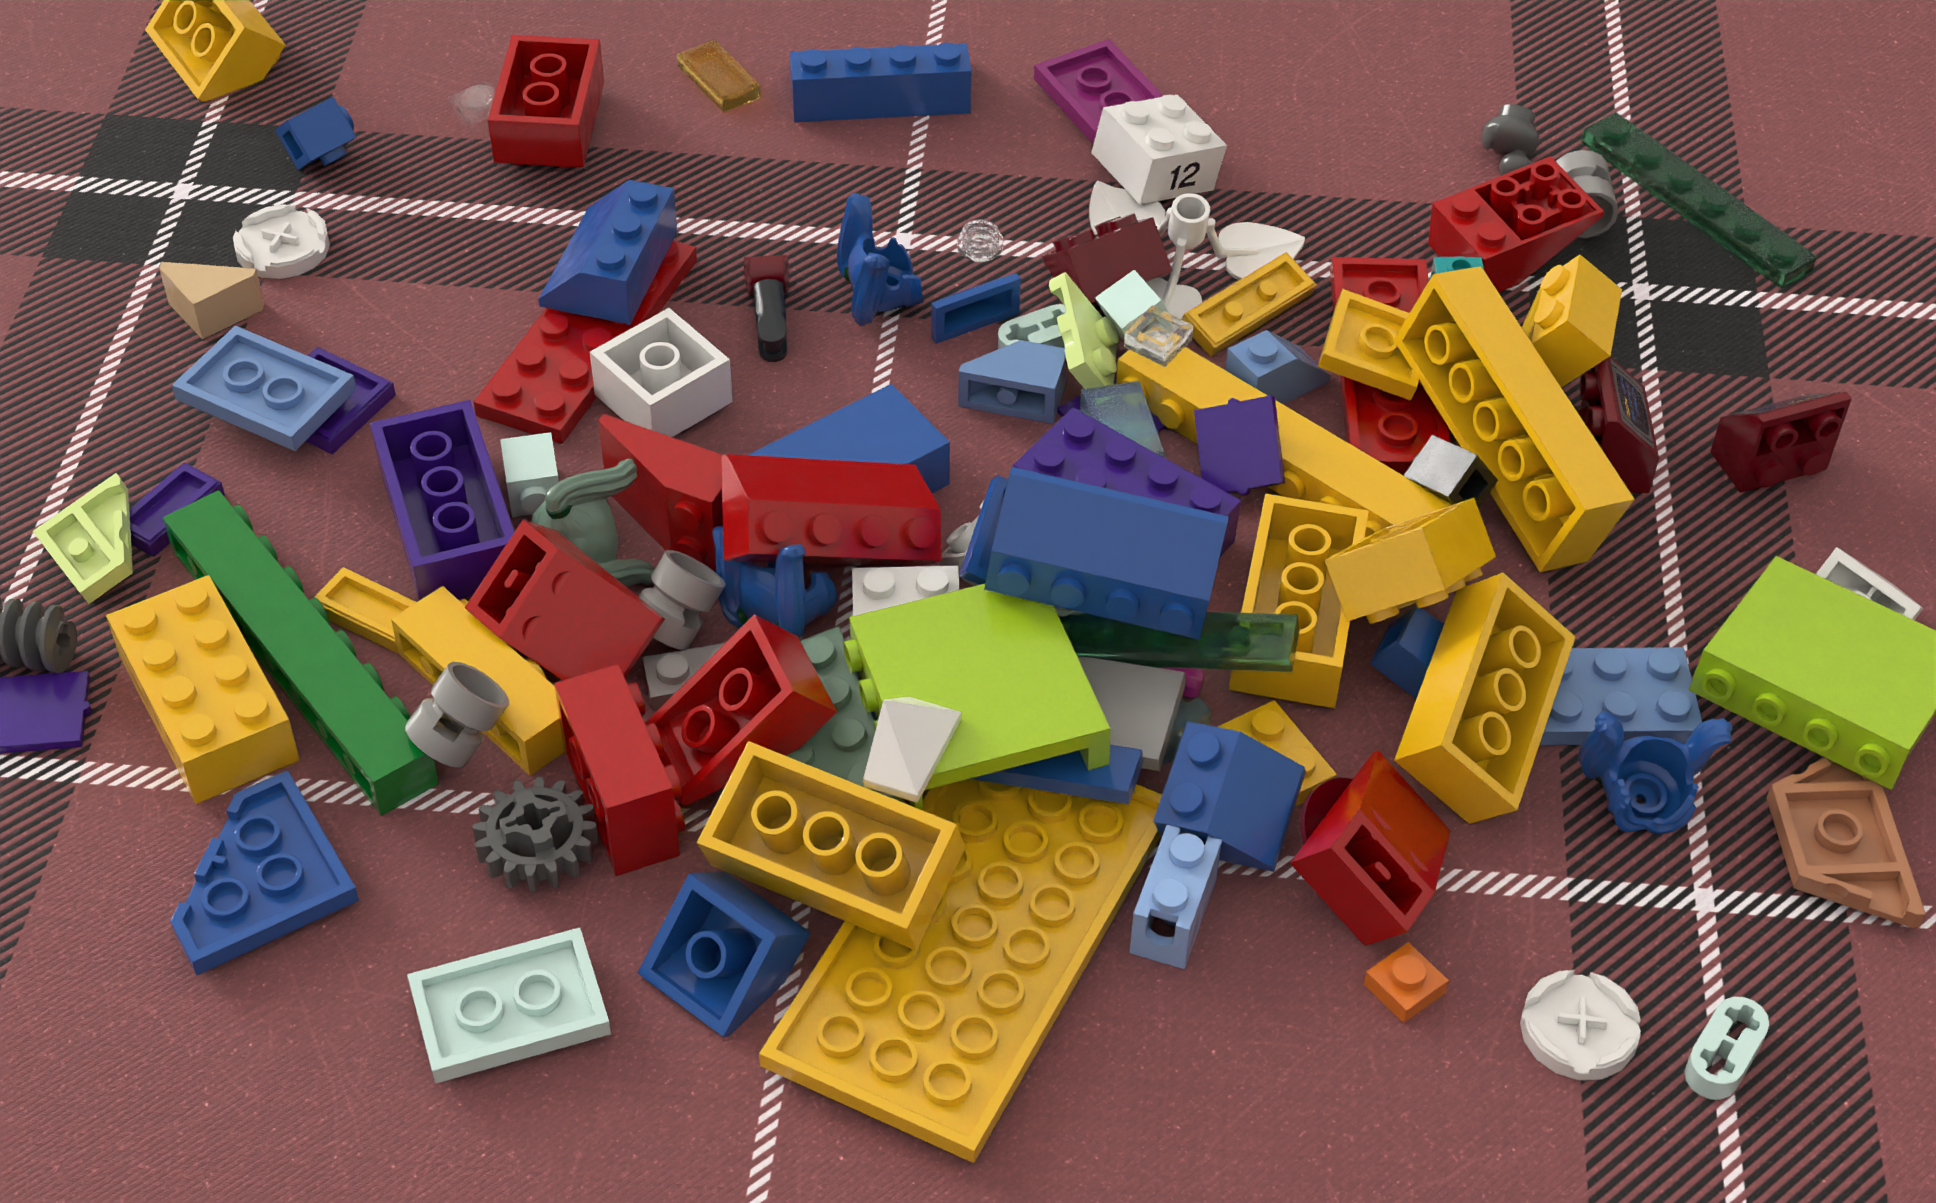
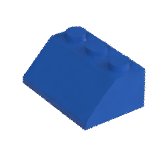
(614, 253)

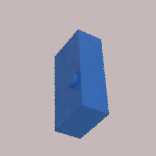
(872, 429)

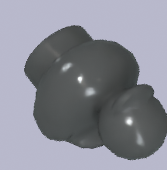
(1512, 135)

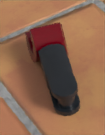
(768, 281)

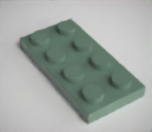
(847, 738)

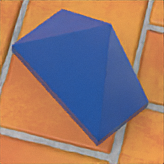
(975, 308)

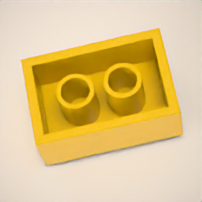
(1411, 562)

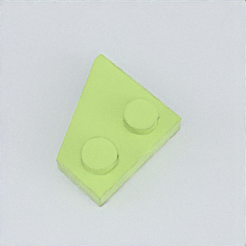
(1087, 336)
(92, 539)

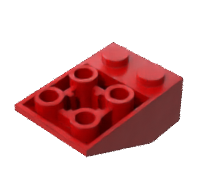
(1513, 221)
(562, 606)
(1375, 853)

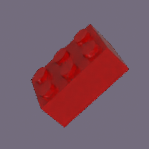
(546, 101)
(620, 768)

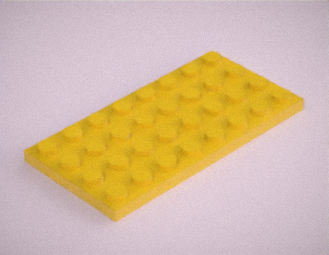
(952, 1027)

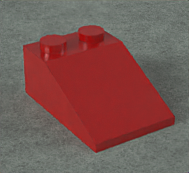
(675, 487)
(751, 691)

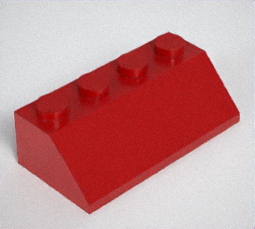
(832, 508)

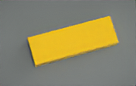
(1249, 303)

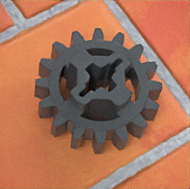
(535, 834)

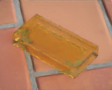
(719, 75)

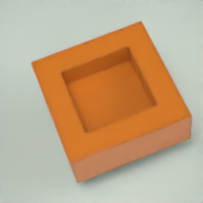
(1406, 982)

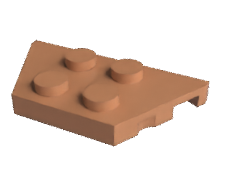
(1844, 842)

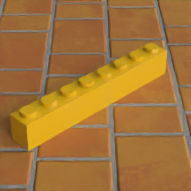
(1314, 460)

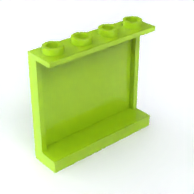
(994, 662)
(1824, 671)

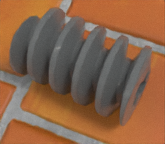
(36, 636)

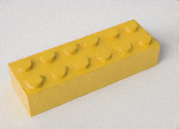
(1515, 417)

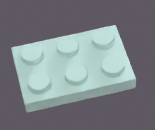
(508, 1005)

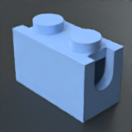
(1177, 893)

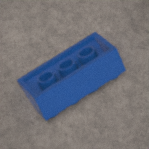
(880, 82)
(1105, 552)

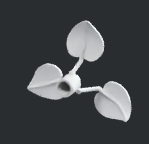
(1188, 221)

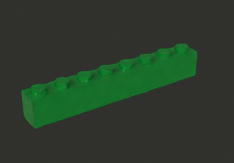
(303, 652)

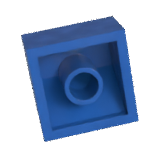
(1231, 792)
(722, 950)

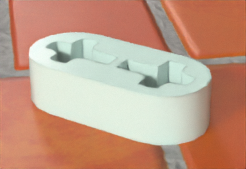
(1034, 327)
(1738, 1053)

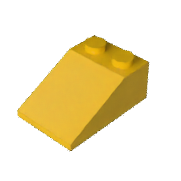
(1573, 319)

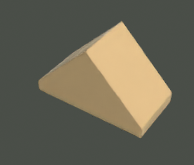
(211, 295)

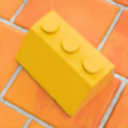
(215, 44)

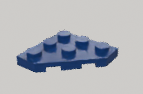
(260, 877)

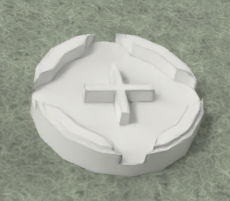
(281, 241)
(1580, 1025)

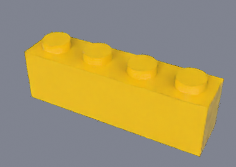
(443, 632)

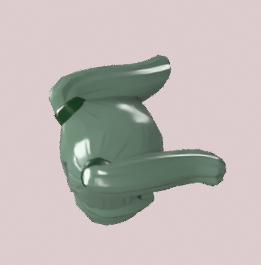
(583, 515)

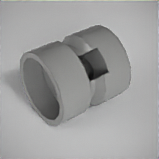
(1593, 176)
(680, 595)
(453, 721)

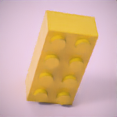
(1292, 578)
(203, 689)
(1485, 699)
(832, 845)

